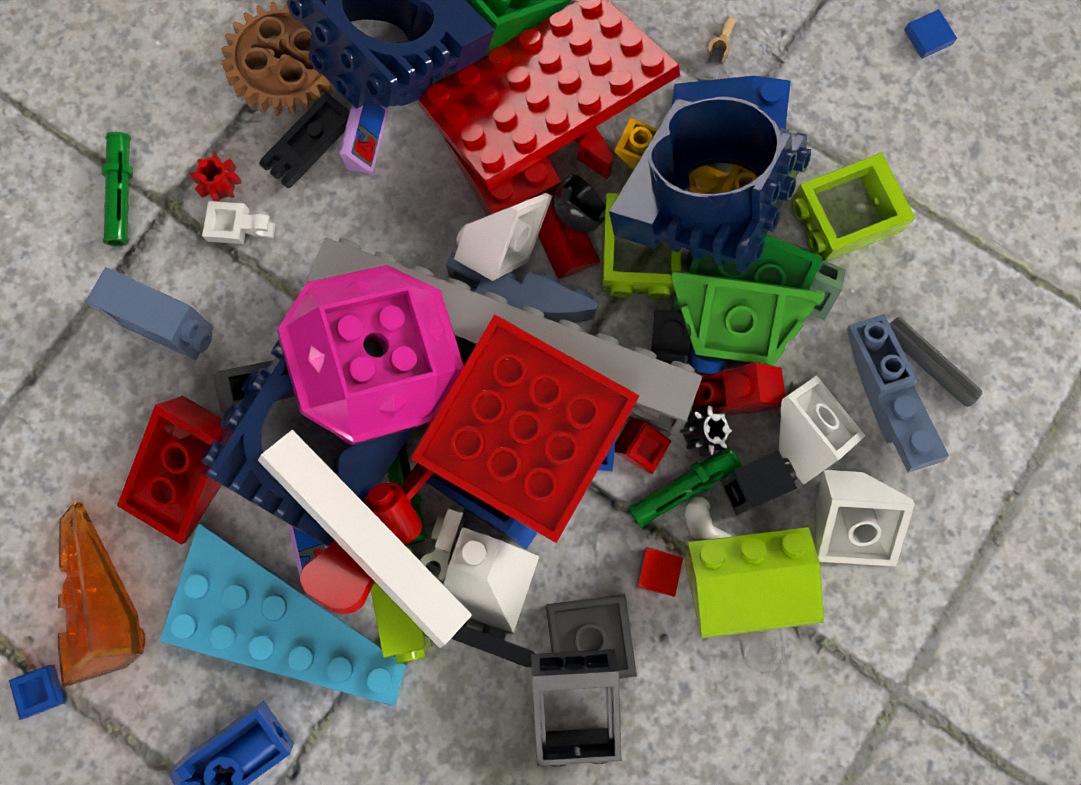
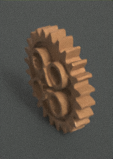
(279, 56)

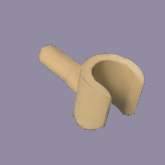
(722, 41)

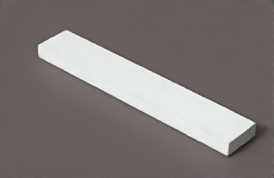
(365, 538)

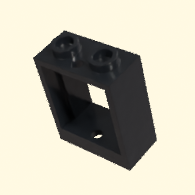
(570, 672)

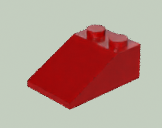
(524, 186)
(166, 475)

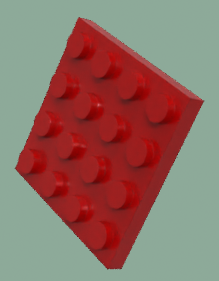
(525, 428)

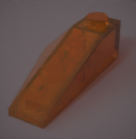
(100, 616)

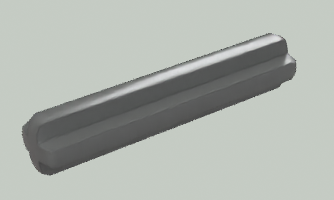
(935, 363)

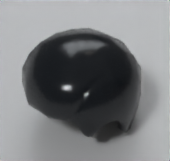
(577, 205)

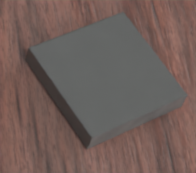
(593, 625)

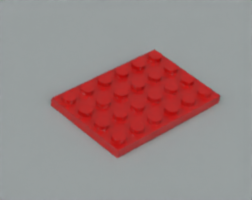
(546, 88)

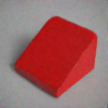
(641, 445)
(659, 572)

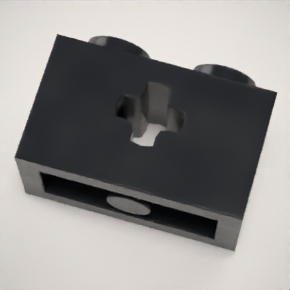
(759, 482)

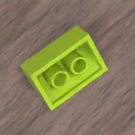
(755, 582)

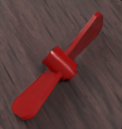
(334, 576)

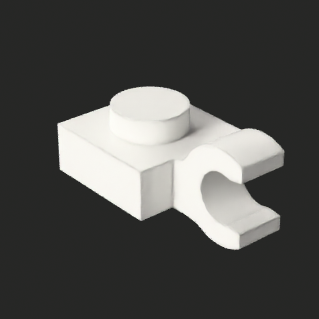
(231, 221)
(446, 533)

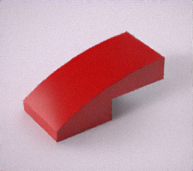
(595, 153)

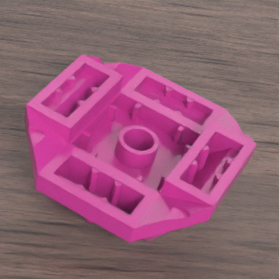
(345, 386)

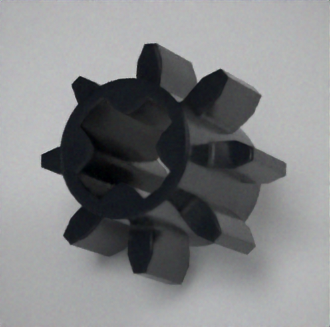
(706, 431)

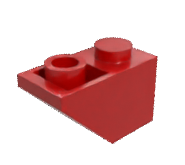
(742, 390)

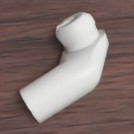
(700, 521)

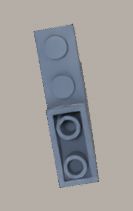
(536, 291)
(892, 394)

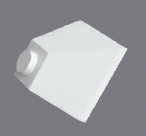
(503, 238)
(815, 430)
(860, 519)
(490, 578)

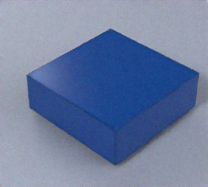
(930, 33)
(37, 691)

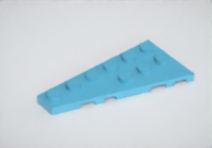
(257, 619)

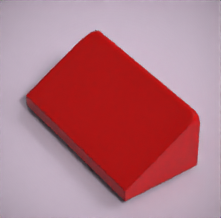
(566, 249)

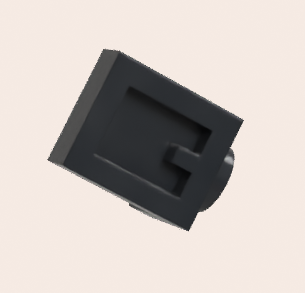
(670, 337)

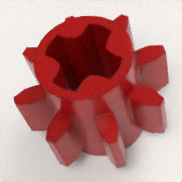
(215, 178)

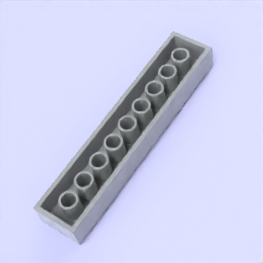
(663, 387)

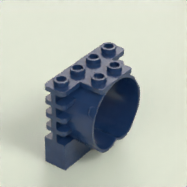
(388, 73)
(722, 225)
(236, 457)

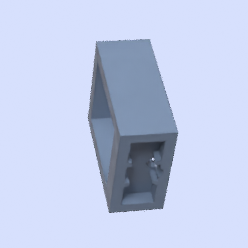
(151, 313)

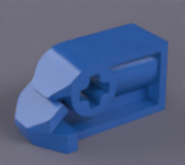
(248, 745)

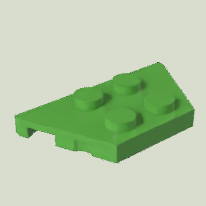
(741, 316)

